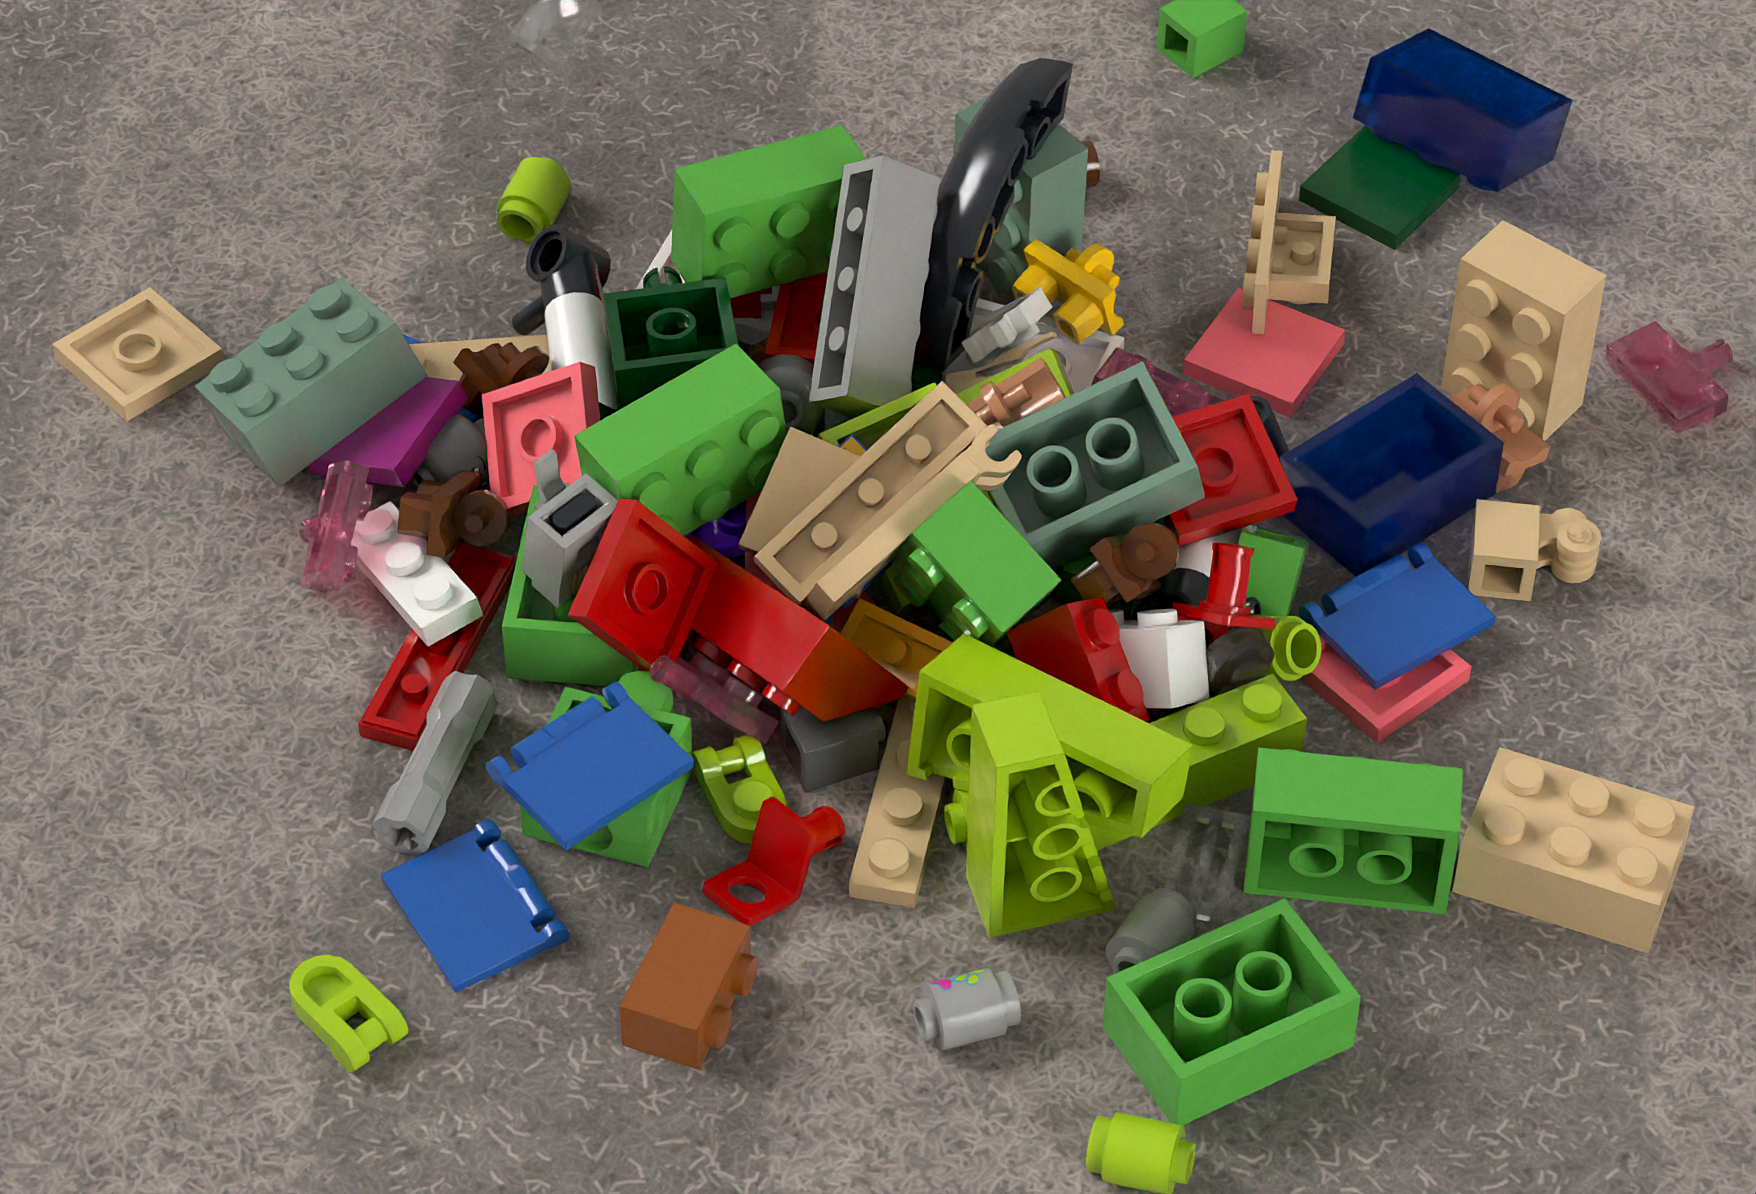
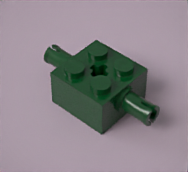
(665, 330)

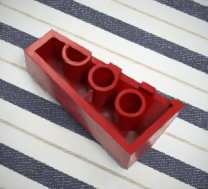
(786, 647)

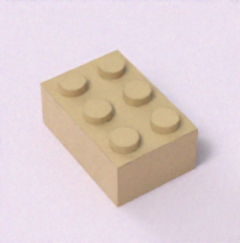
(1524, 321)
(1573, 849)

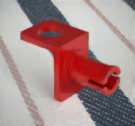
(1225, 594)
(776, 860)

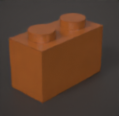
(687, 986)

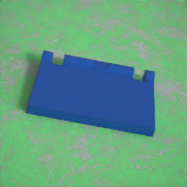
(1397, 616)
(590, 766)
(474, 906)

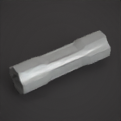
(419, 798)

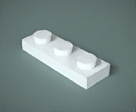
(414, 583)

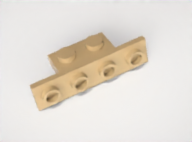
(1286, 252)

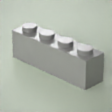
(874, 286)

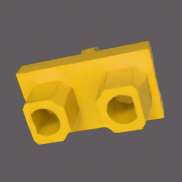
(1078, 282)

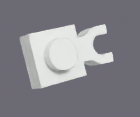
(1008, 325)

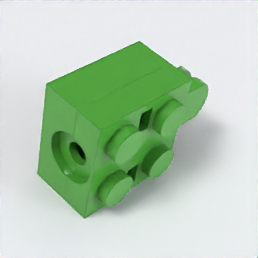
(639, 830)

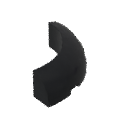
(978, 196)

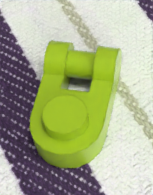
(739, 802)
(332, 990)

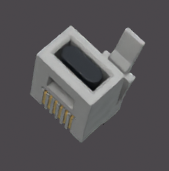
(563, 530)

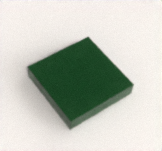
(1379, 188)

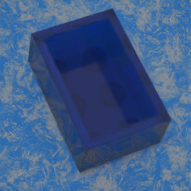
(1461, 110)
(1390, 474)

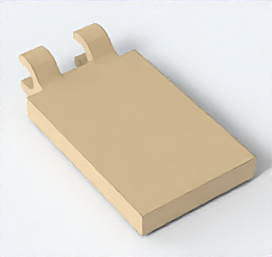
(889, 538)

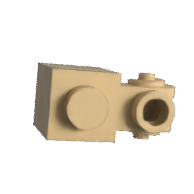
(1517, 539)

